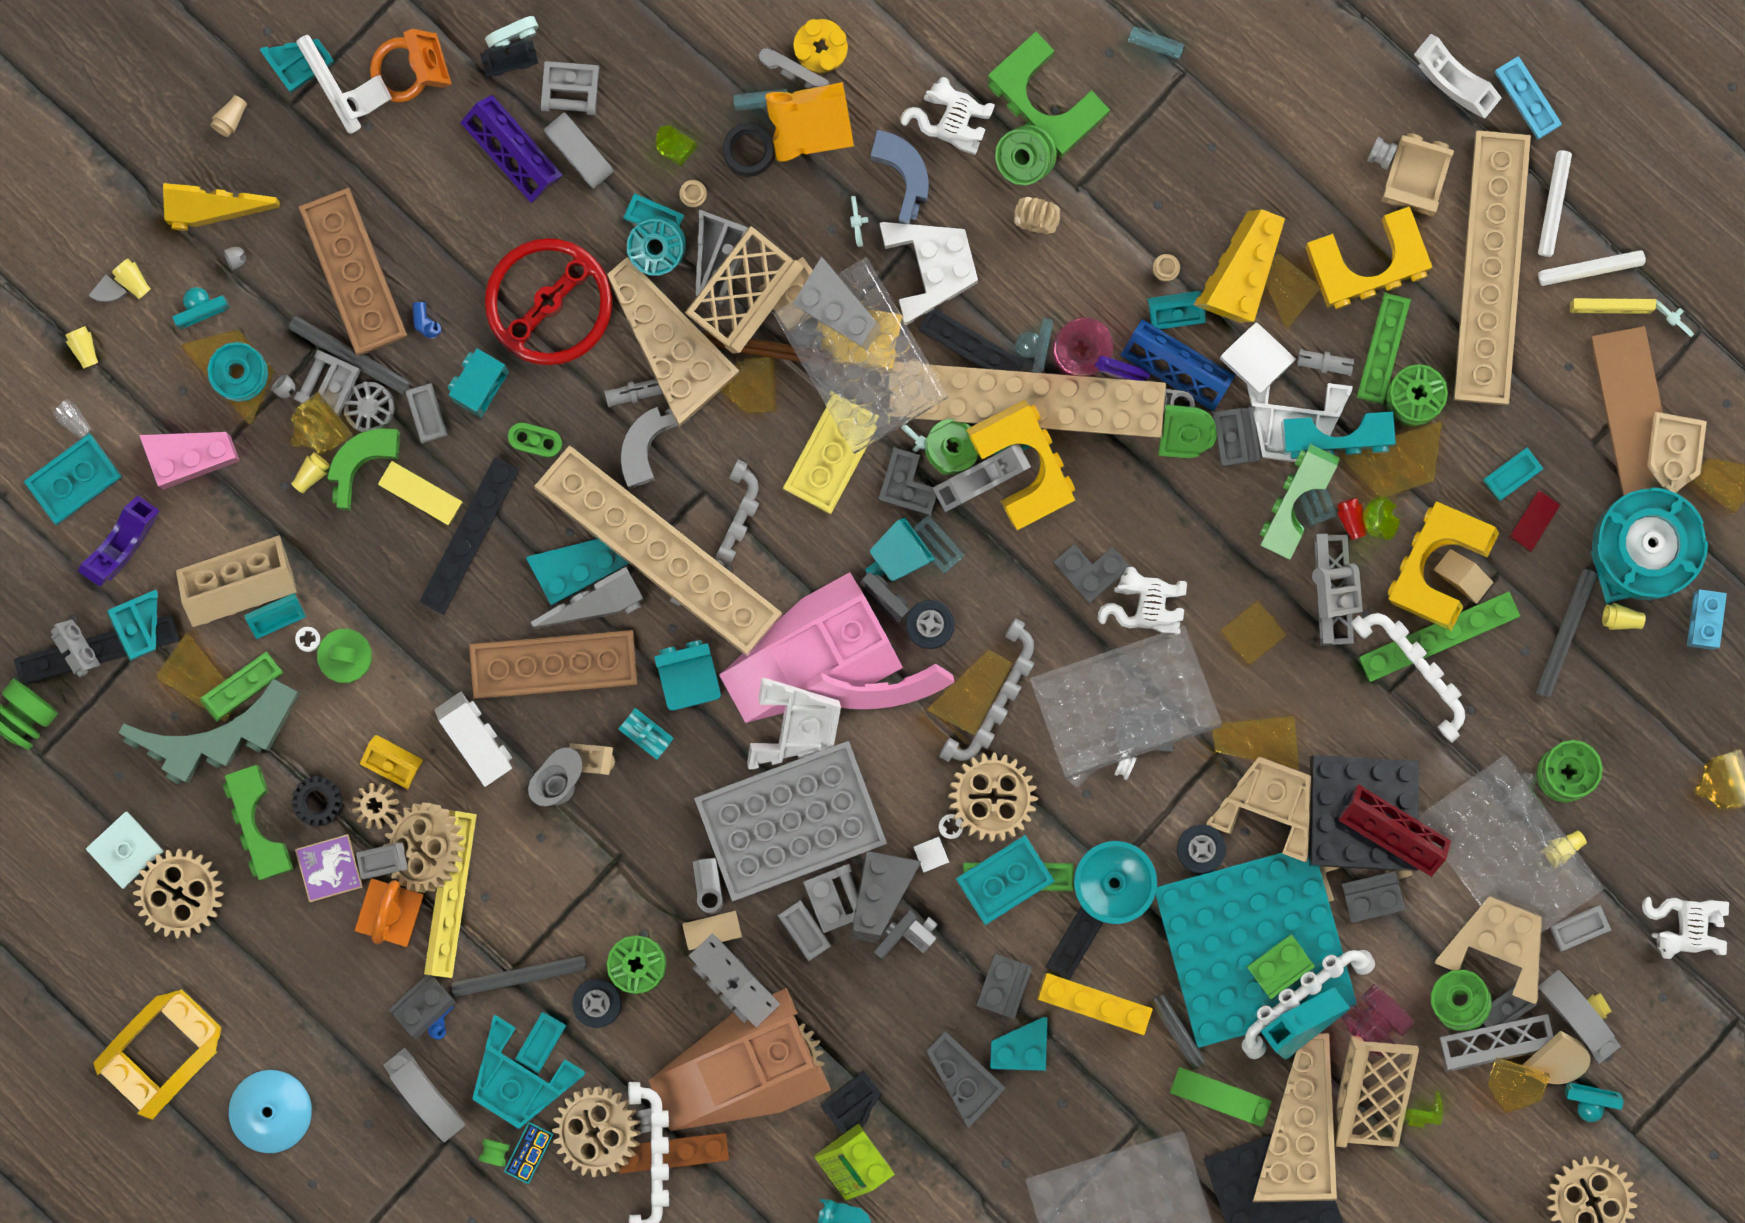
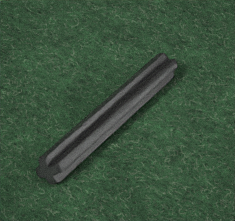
(348, 355)
(1566, 633)
(518, 976)

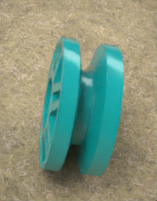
(644, 257)
(223, 363)

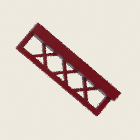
(1394, 833)

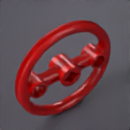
(580, 258)

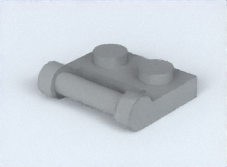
(570, 78)
(336, 384)
(1338, 600)
(826, 899)

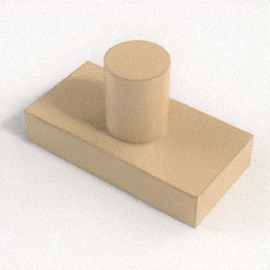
(595, 758)

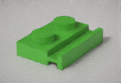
(1280, 966)

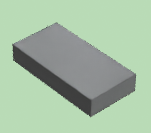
(426, 413)
(381, 861)
(1580, 928)
(804, 930)

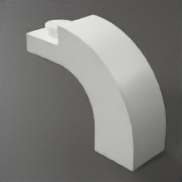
(1454, 79)

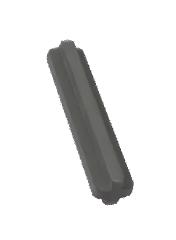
(1178, 1031)

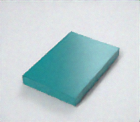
(73, 479)
(1005, 880)

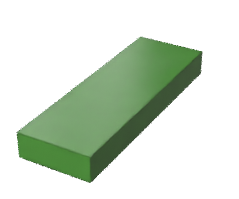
(241, 686)

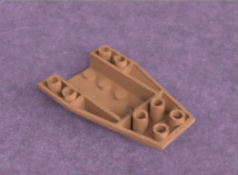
(741, 1071)

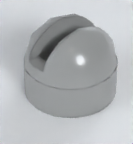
(234, 257)
(282, 386)

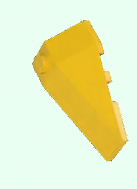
(192, 207)

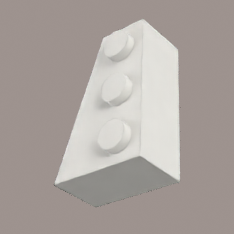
(474, 738)

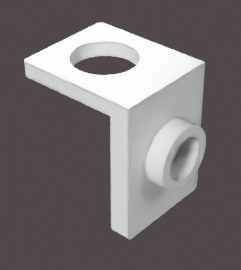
(366, 98)

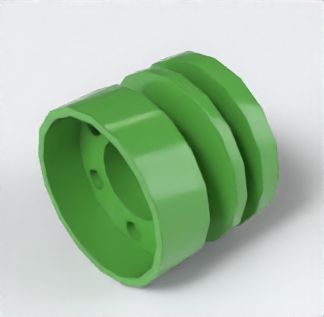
(1401, 400)
(22, 713)
(1576, 758)
(651, 957)

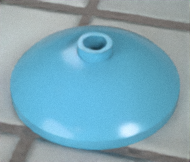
(289, 1106)

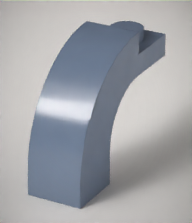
(902, 156)

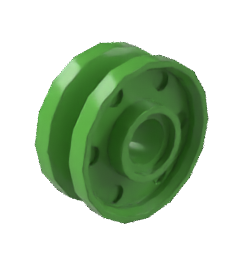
(1014, 165)
(1457, 984)

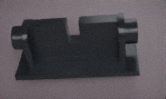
(521, 56)

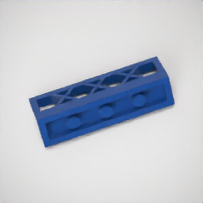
(1180, 360)

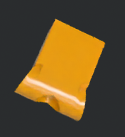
(809, 121)

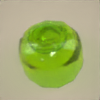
(1379, 518)

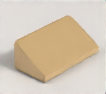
(723, 926)

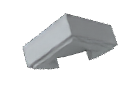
(108, 291)

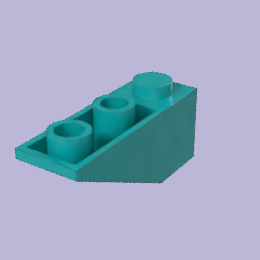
(1304, 1022)

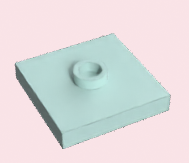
(124, 850)

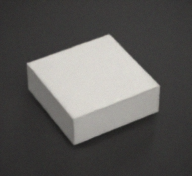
(931, 854)

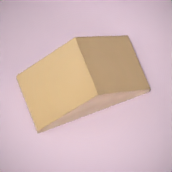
(1463, 575)

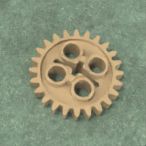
(992, 772)
(438, 832)
(191, 871)
(616, 1119)
(1613, 1189)

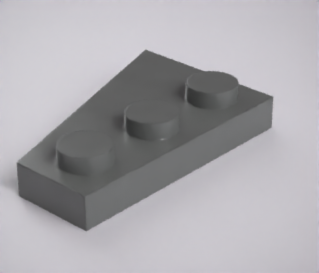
(964, 1077)

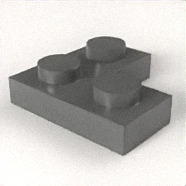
(899, 487)
(1090, 578)

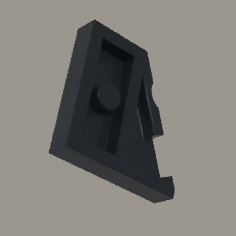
(852, 1102)

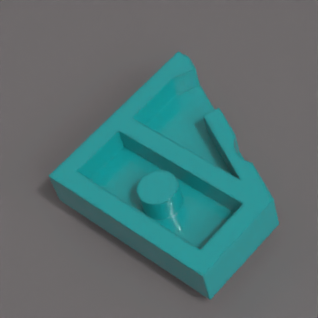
(291, 64)
(136, 624)
(1021, 1048)

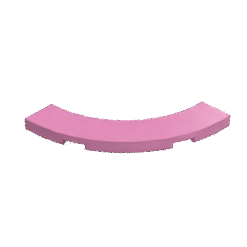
(881, 694)

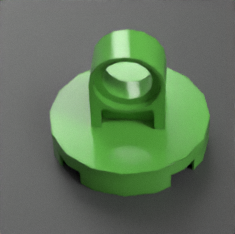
(344, 656)

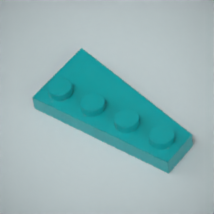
(574, 568)

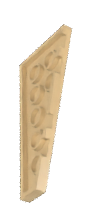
(678, 353)
(1302, 1142)

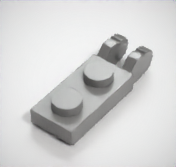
(791, 69)

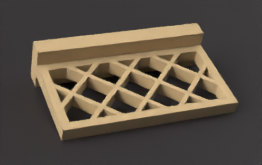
(763, 303)
(1351, 1086)

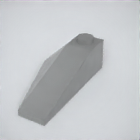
(610, 597)

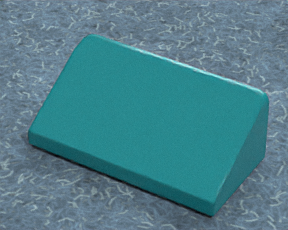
(1175, 310)

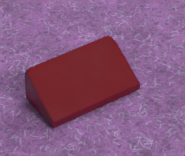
(1534, 520)

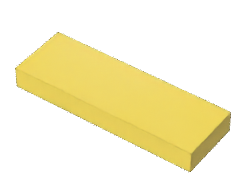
(1619, 306)
(420, 493)

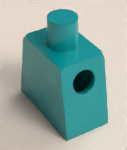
(899, 552)

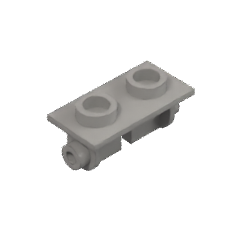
(69, 637)

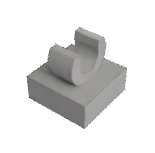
(921, 935)

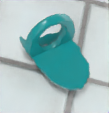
(841, 1213)

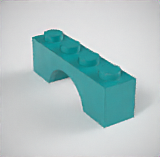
(1374, 433)

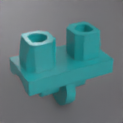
(646, 733)

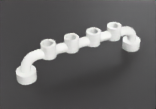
(1415, 654)
(1311, 984)
(659, 1146)

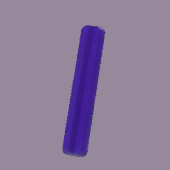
(1121, 369)

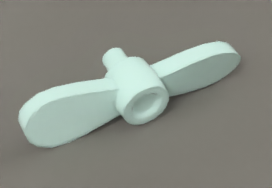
(856, 221)
(1673, 317)
(919, 441)

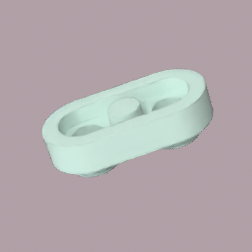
(520, 29)

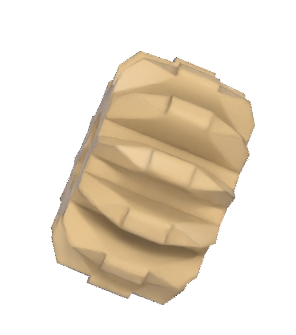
(1037, 215)
(371, 814)

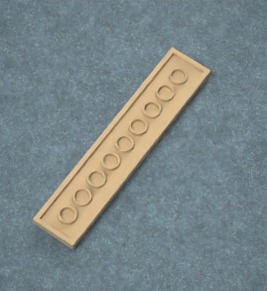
(1492, 267)
(1061, 400)
(658, 550)

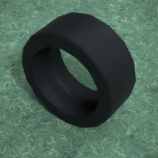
(761, 133)

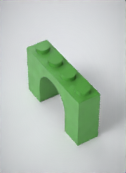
(1011, 81)

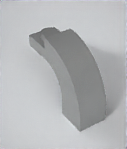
(637, 443)
(981, 477)
(1579, 1015)
(423, 1096)

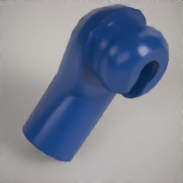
(423, 323)
(437, 1029)

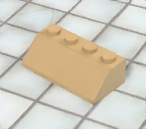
(235, 581)

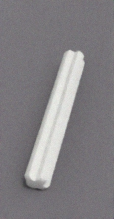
(326, 80)
(1554, 203)
(1591, 268)

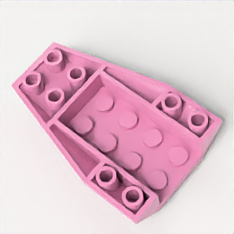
(822, 633)

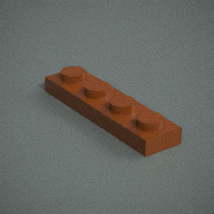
(681, 1152)

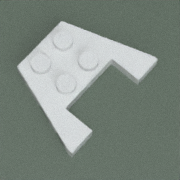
(942, 261)
(1269, 418)
(807, 723)

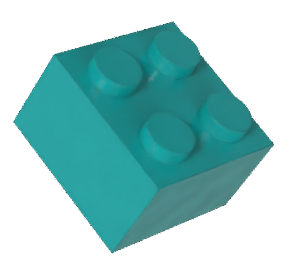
(477, 382)

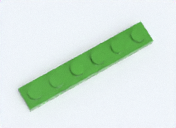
(1437, 638)

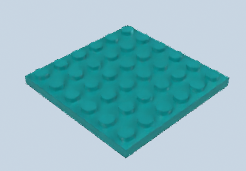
(1232, 918)

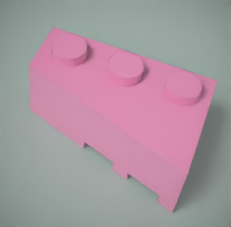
(187, 455)

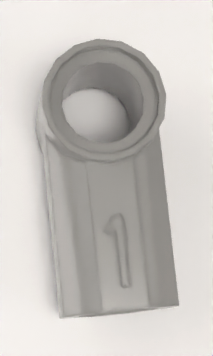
(707, 883)

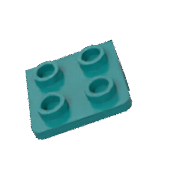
(687, 675)

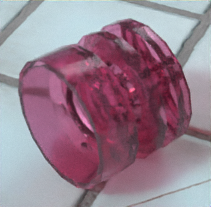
(1089, 334)
(1378, 1019)

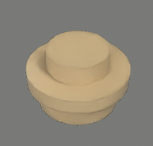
(693, 193)
(1166, 267)

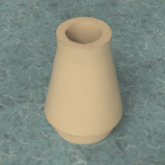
(228, 117)

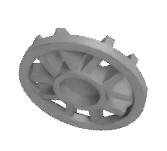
(369, 406)

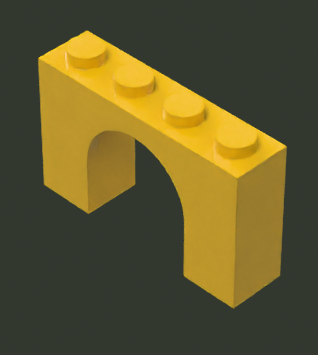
(1342, 285)
(1050, 488)
(1441, 528)
(1094, 1003)

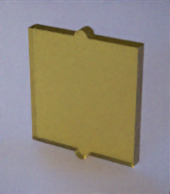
(1253, 632)

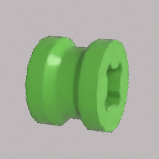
(494, 1152)

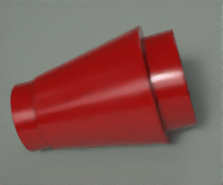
(1351, 516)

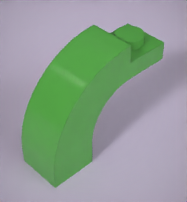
(355, 453)
(1220, 1096)

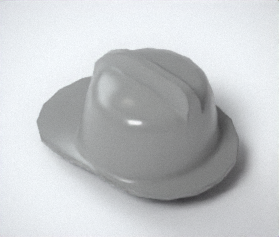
(556, 778)

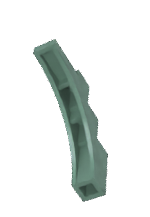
(184, 753)

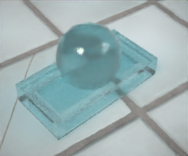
(1033, 345)

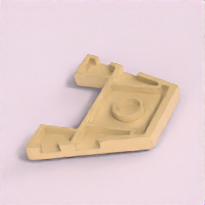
(1274, 793)
(1505, 934)

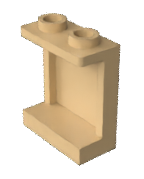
(1417, 174)

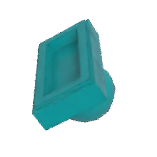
(199, 307)
(1593, 1100)

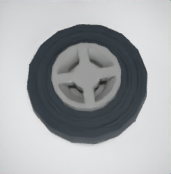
(931, 615)
(1210, 849)
(588, 1002)

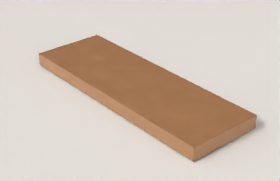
(353, 272)
(1629, 402)
(553, 664)

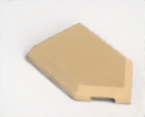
(1675, 449)

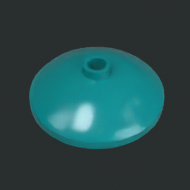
(1135, 877)

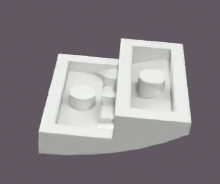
(1257, 358)

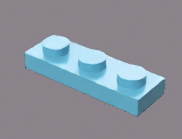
(1528, 98)

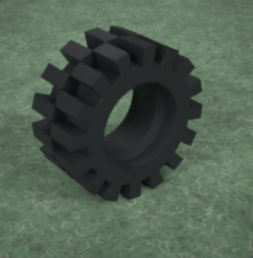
(305, 789)

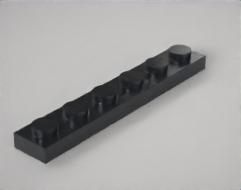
(469, 536)

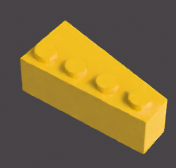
(1244, 268)

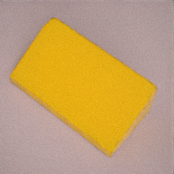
(391, 761)

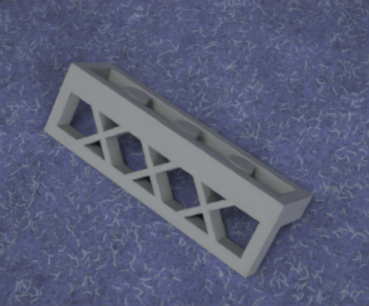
(1322, 561)
(1506, 1052)

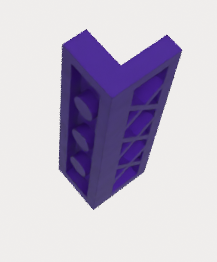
(513, 143)

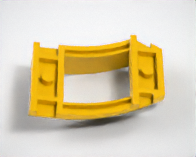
(132, 1080)

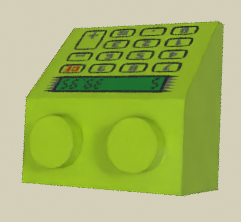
(854, 1164)

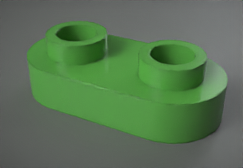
(535, 440)

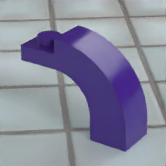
(121, 543)

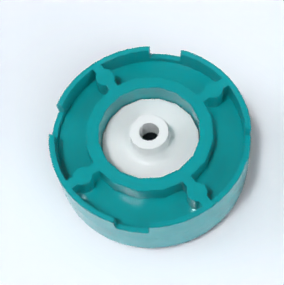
(1623, 547)

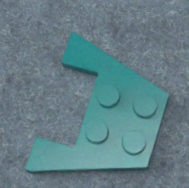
(511, 1088)

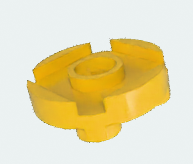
(834, 39)

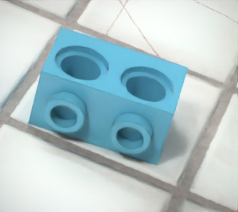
(1706, 619)

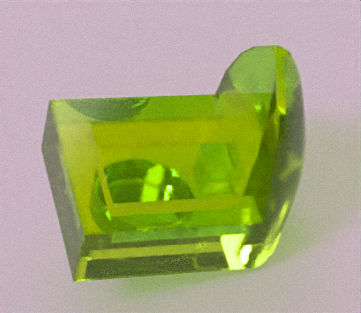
(674, 144)
(1419, 1118)

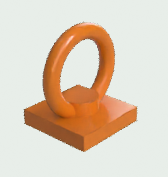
(424, 58)
(389, 912)

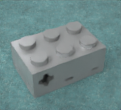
(734, 980)

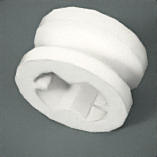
(301, 633)
(1125, 767)
(942, 829)

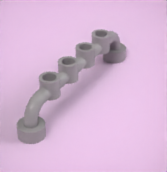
(747, 507)
(1008, 690)

